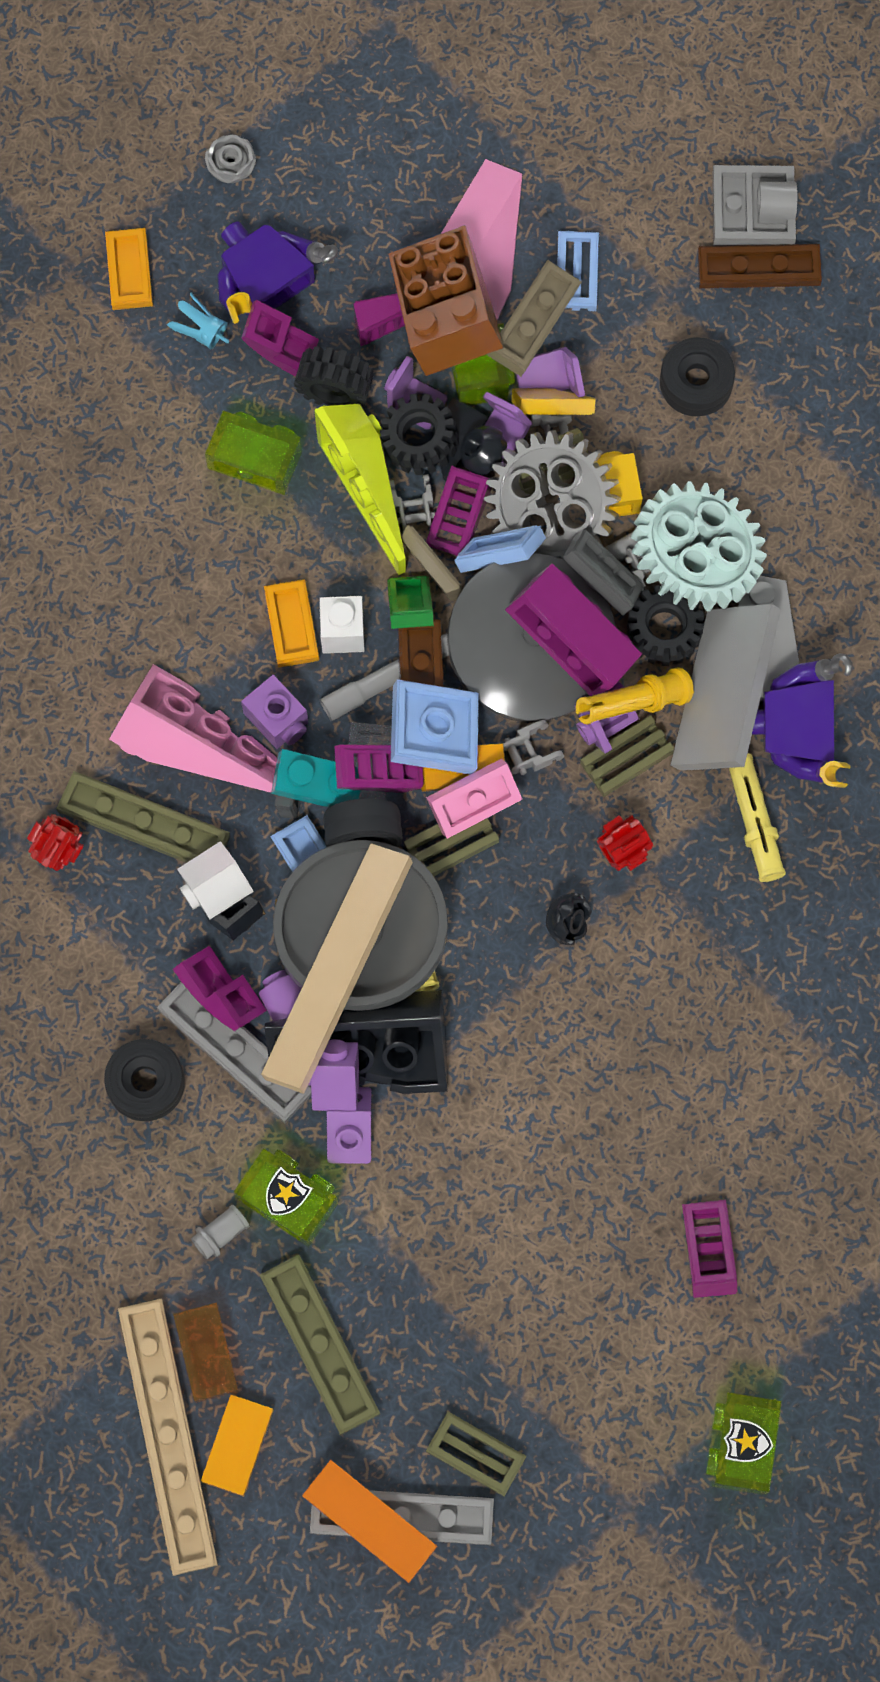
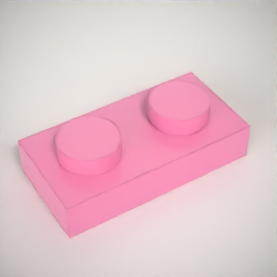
(474, 798)

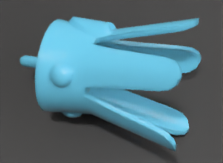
(210, 327)

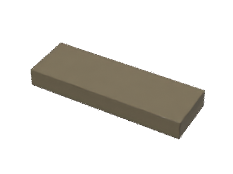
(535, 317)

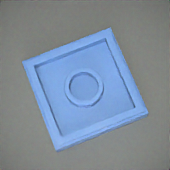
(434, 727)

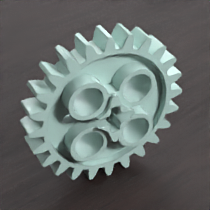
(685, 516)

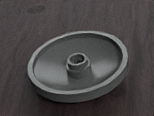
(499, 657)
(406, 946)

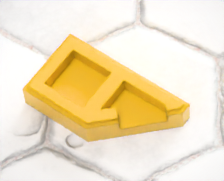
(551, 402)

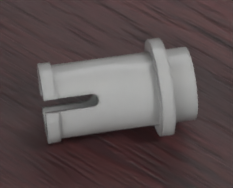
(219, 1232)

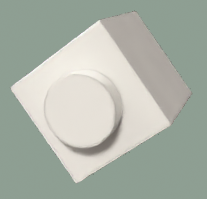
(342, 624)
(213, 881)

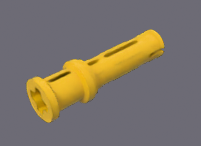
(649, 694)

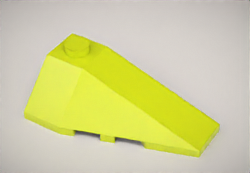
(357, 456)

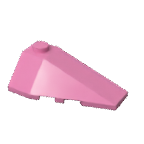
(491, 219)
(176, 732)

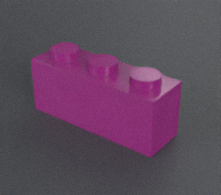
(573, 631)

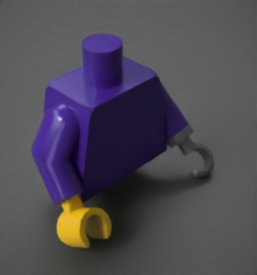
(266, 267)
(800, 720)

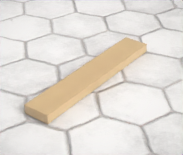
(337, 968)
(167, 1437)

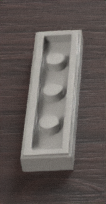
(234, 1051)
(435, 1516)

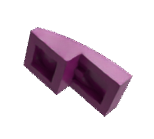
(275, 339)
(210, 984)

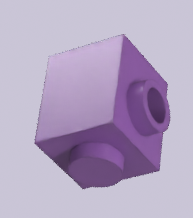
(276, 713)
(336, 1078)

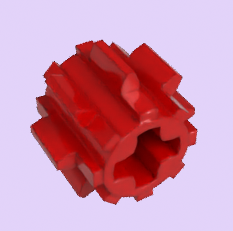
(55, 842)
(624, 843)

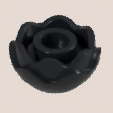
(482, 449)
(568, 918)

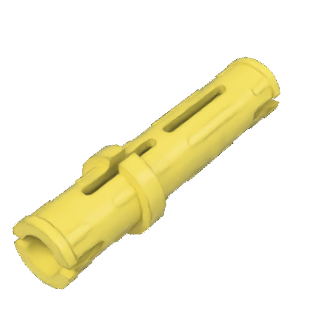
(769, 862)

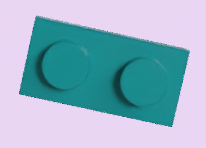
(309, 780)

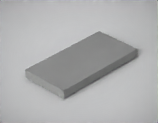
(726, 687)

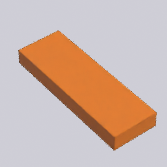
(369, 1521)

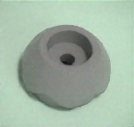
(227, 148)

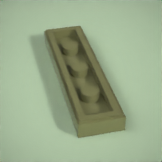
(138, 819)
(320, 1345)

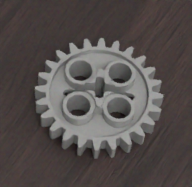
(588, 490)

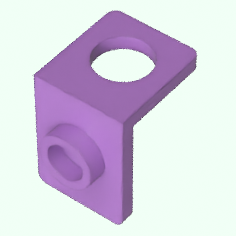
(554, 370)
(402, 384)
(508, 419)
(350, 1132)

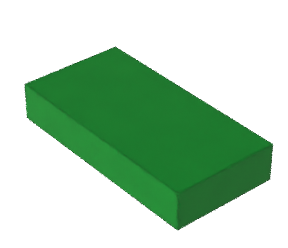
(410, 602)

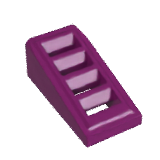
(377, 317)
(468, 479)
(401, 776)
(710, 1284)

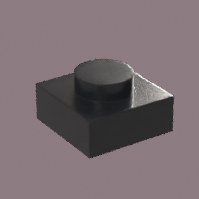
(238, 917)

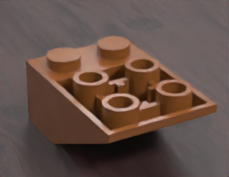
(444, 301)

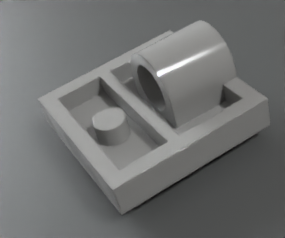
(754, 205)

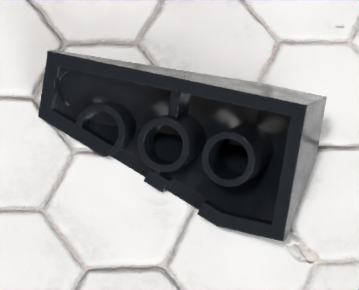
(396, 1043)

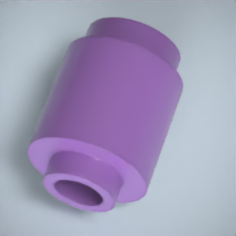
(279, 995)

